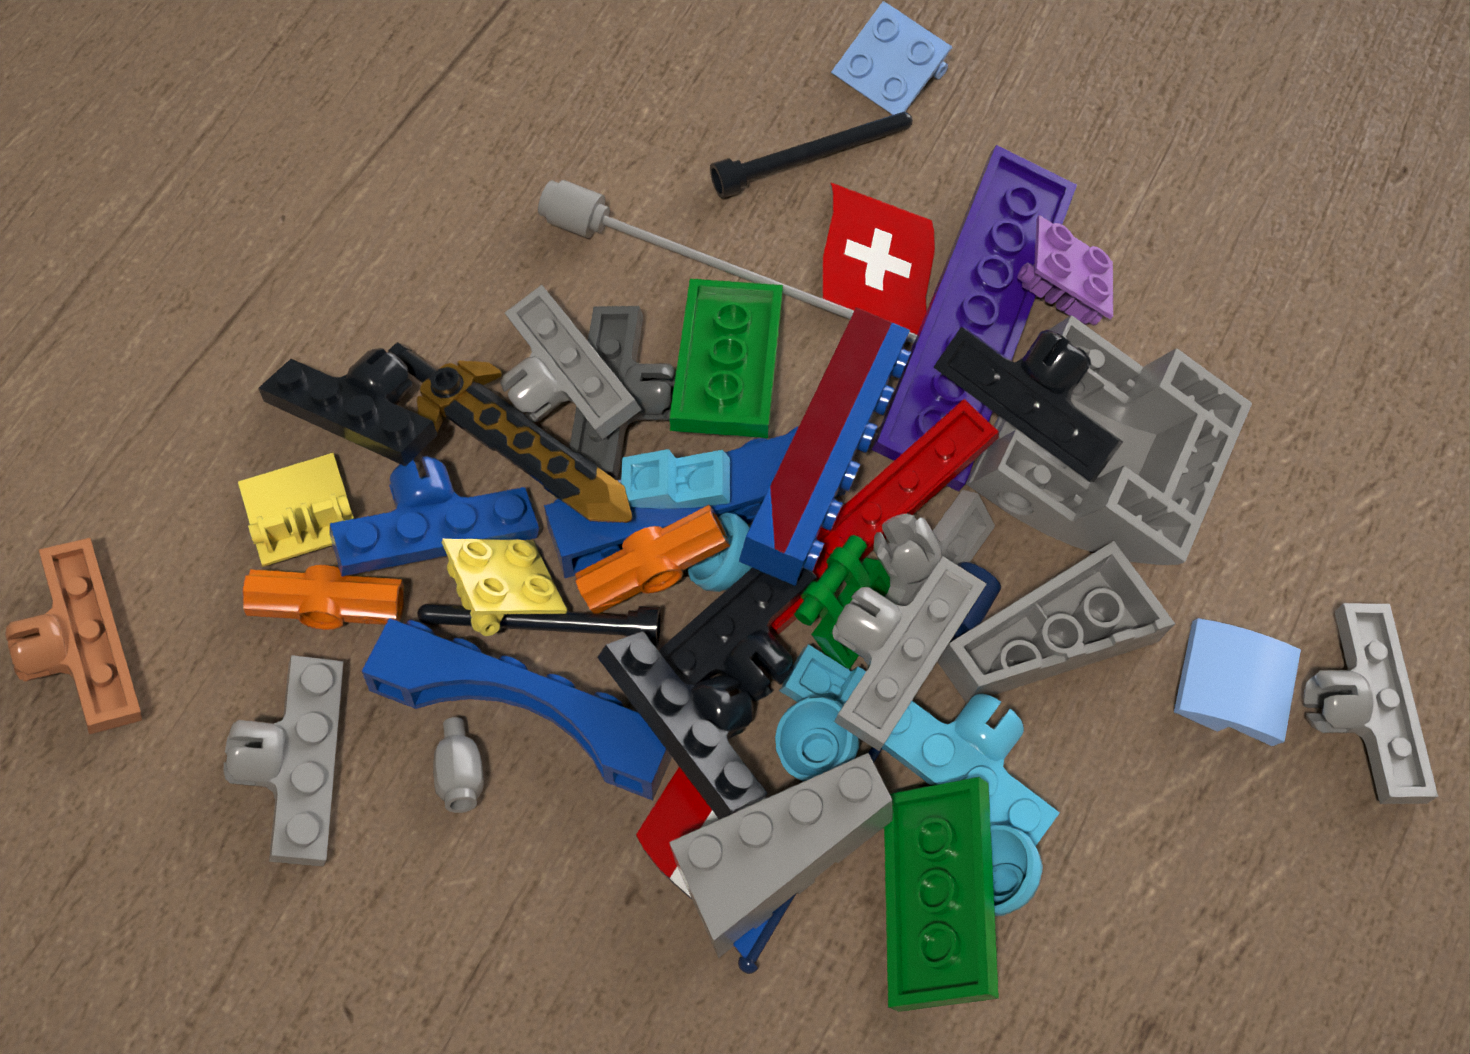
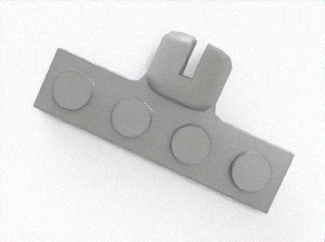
(562, 368)
(917, 549)
(900, 646)
(1375, 703)
(294, 760)

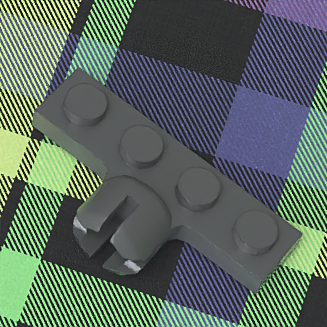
(616, 339)

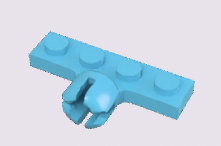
(972, 750)

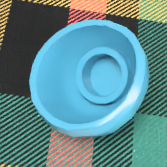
(723, 568)
(811, 740)
(1015, 869)

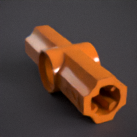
(652, 559)
(322, 597)

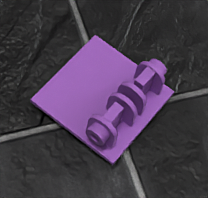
(1070, 274)

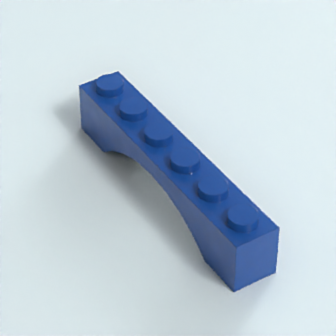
(424, 669)

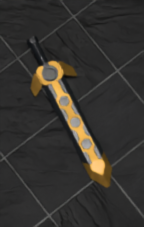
(461, 397)

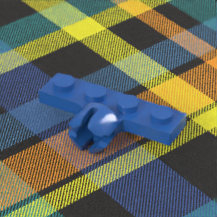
(425, 516)

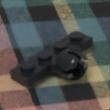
(1034, 395)
(356, 405)
(735, 635)
(689, 721)

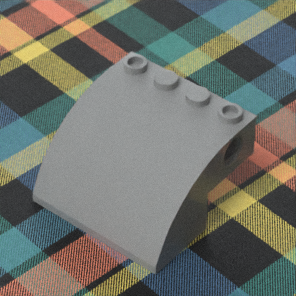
(1158, 484)

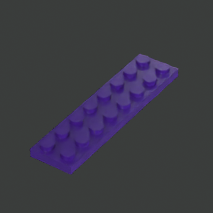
(976, 293)

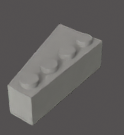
(1065, 624)
(777, 847)

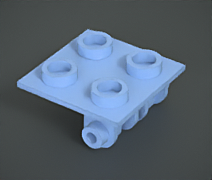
(892, 59)

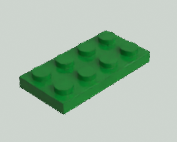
(727, 358)
(940, 897)

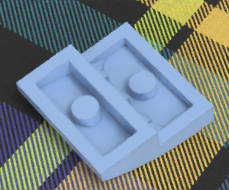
(1237, 681)

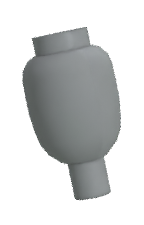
(457, 768)

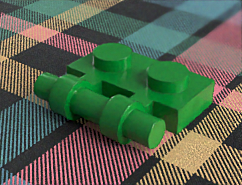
(820, 598)

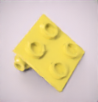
(294, 508)
(500, 580)

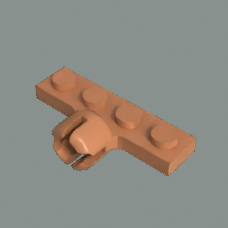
(77, 638)

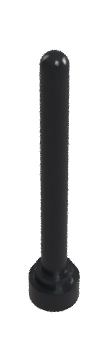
(731, 175)
(645, 619)

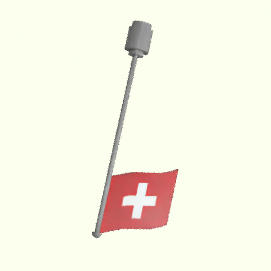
(871, 258)

